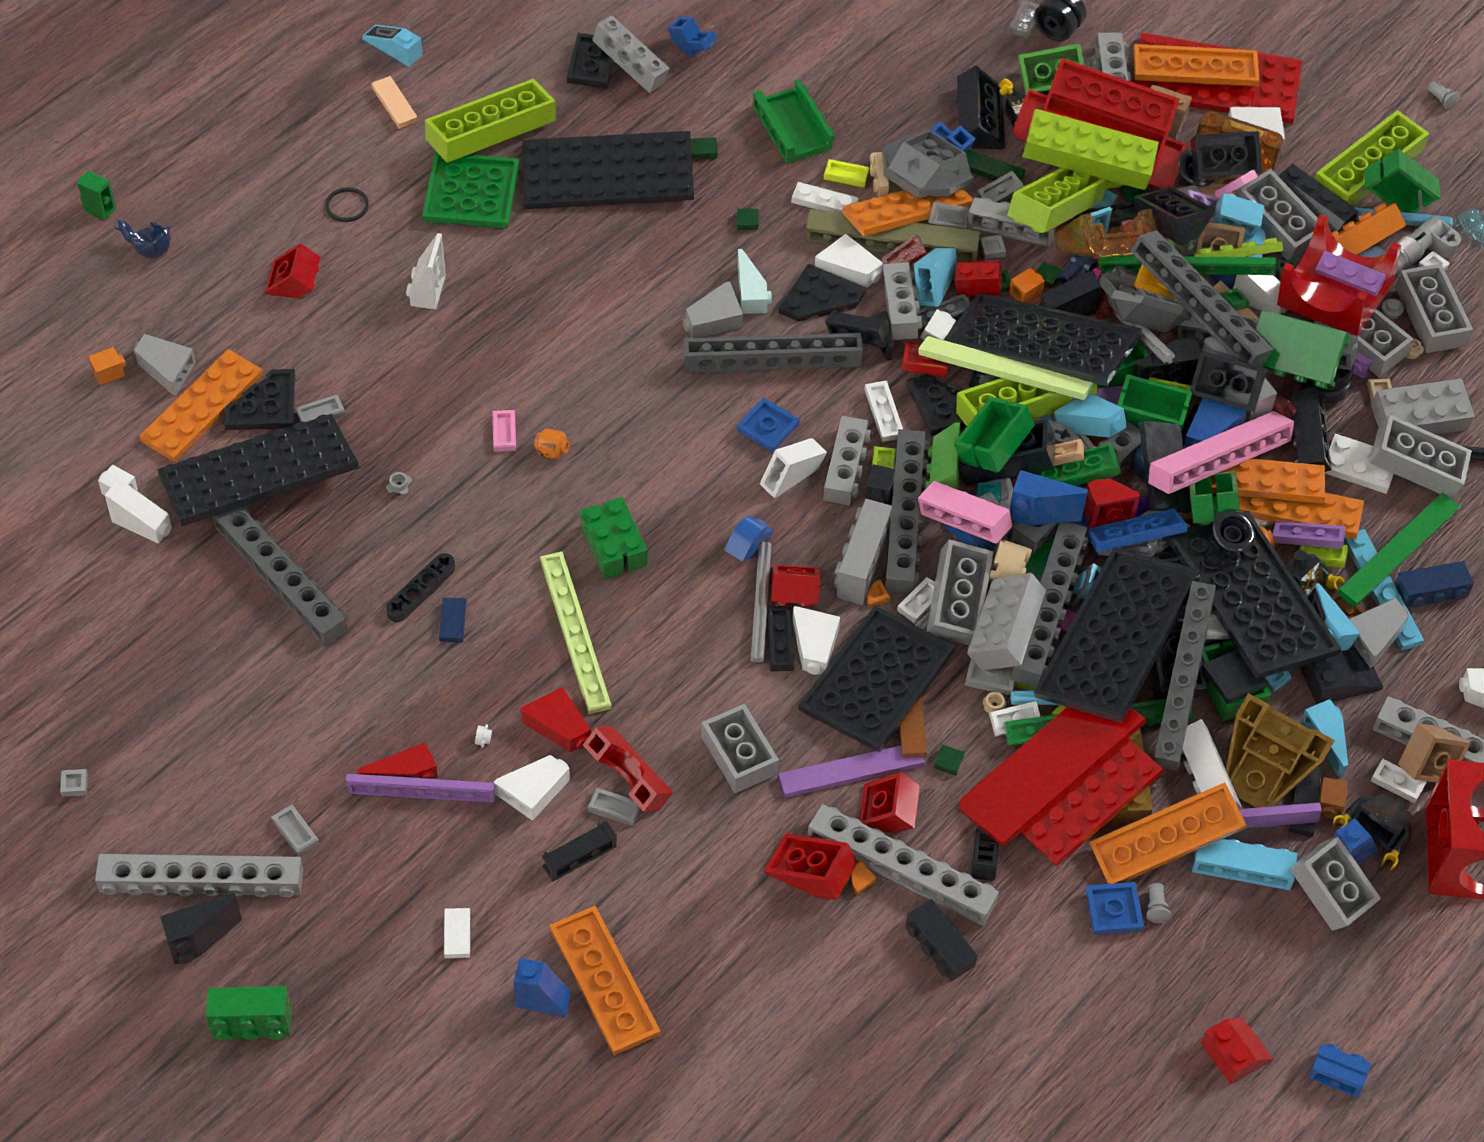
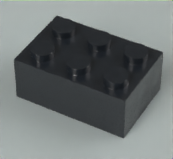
(1225, 155)

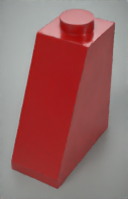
(557, 720)

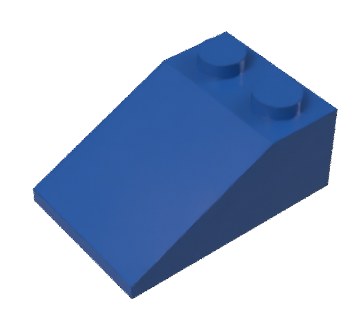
(1045, 500)

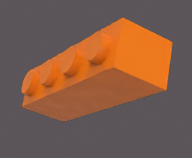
(1370, 228)

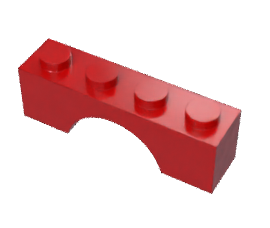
(613, 750)

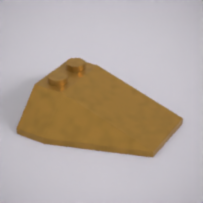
(1271, 753)

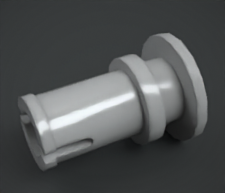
(1447, 96)
(1157, 908)

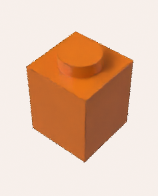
(1026, 286)
(107, 365)

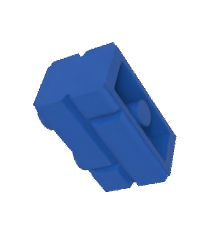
(1340, 1069)

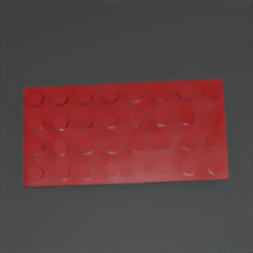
(1276, 87)

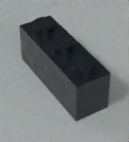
(940, 940)

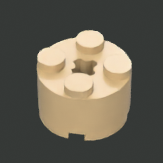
(1008, 560)

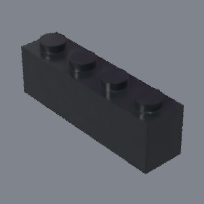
(1310, 428)

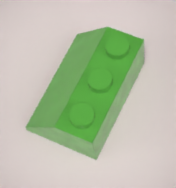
(1040, 67)
(944, 458)

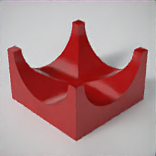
(1327, 299)
(1452, 831)

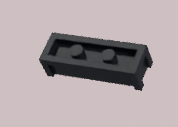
(872, 331)
(579, 851)

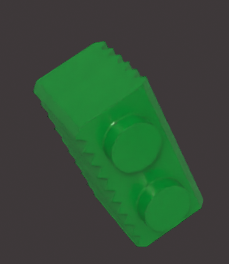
(96, 195)

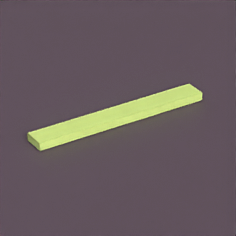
(1004, 368)
(575, 633)

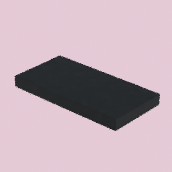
(1158, 442)

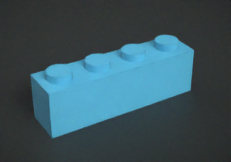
(1246, 863)

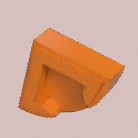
(877, 595)
(862, 878)

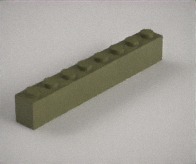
(828, 227)

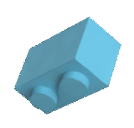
(1239, 212)

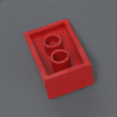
(812, 865)

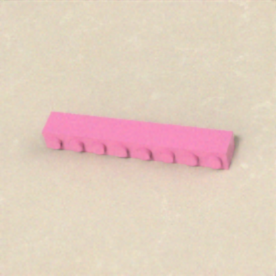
(1220, 452)

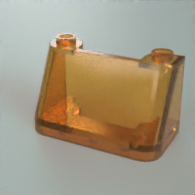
(1270, 140)
(1089, 240)

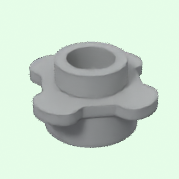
(399, 478)

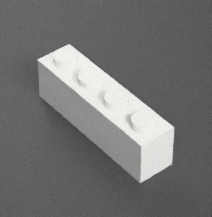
(1204, 760)

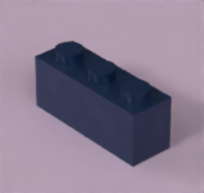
(1434, 584)

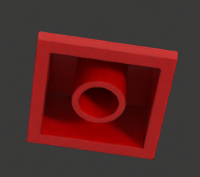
(293, 273)
(978, 276)
(1109, 502)
(795, 585)
(890, 803)
(1235, 1048)

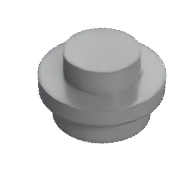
(1392, 308)

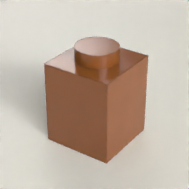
(1332, 797)

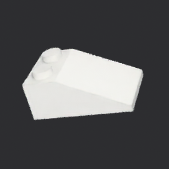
(428, 276)

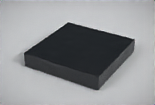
(1232, 677)

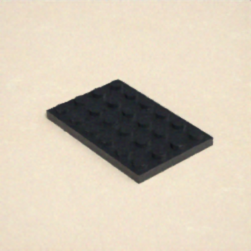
(876, 678)

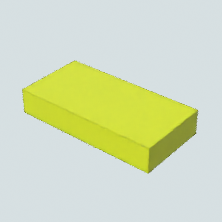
(846, 173)

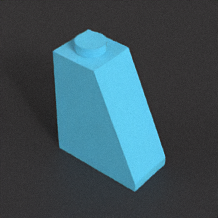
(934, 275)
(1092, 417)

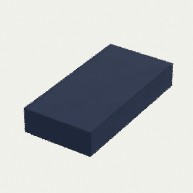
(453, 620)

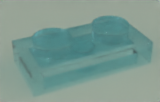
(1473, 222)

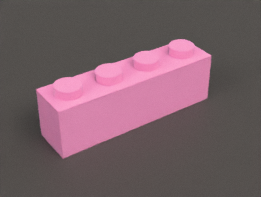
(965, 512)

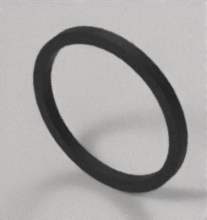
(349, 219)
(1088, 574)

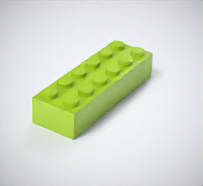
(490, 120)
(1090, 149)
(1346, 172)
(1056, 199)
(1038, 400)

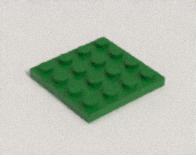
(471, 191)

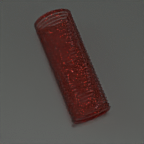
(1103, 309)
(1284, 410)

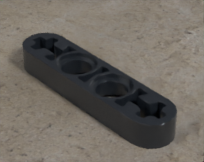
(419, 586)

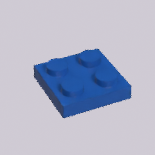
(768, 425)
(1114, 908)

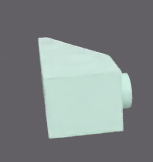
(752, 286)

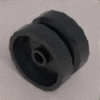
(1059, 18)
(1341, 389)

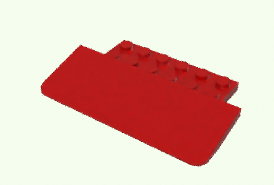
(1112, 104)
(1063, 783)

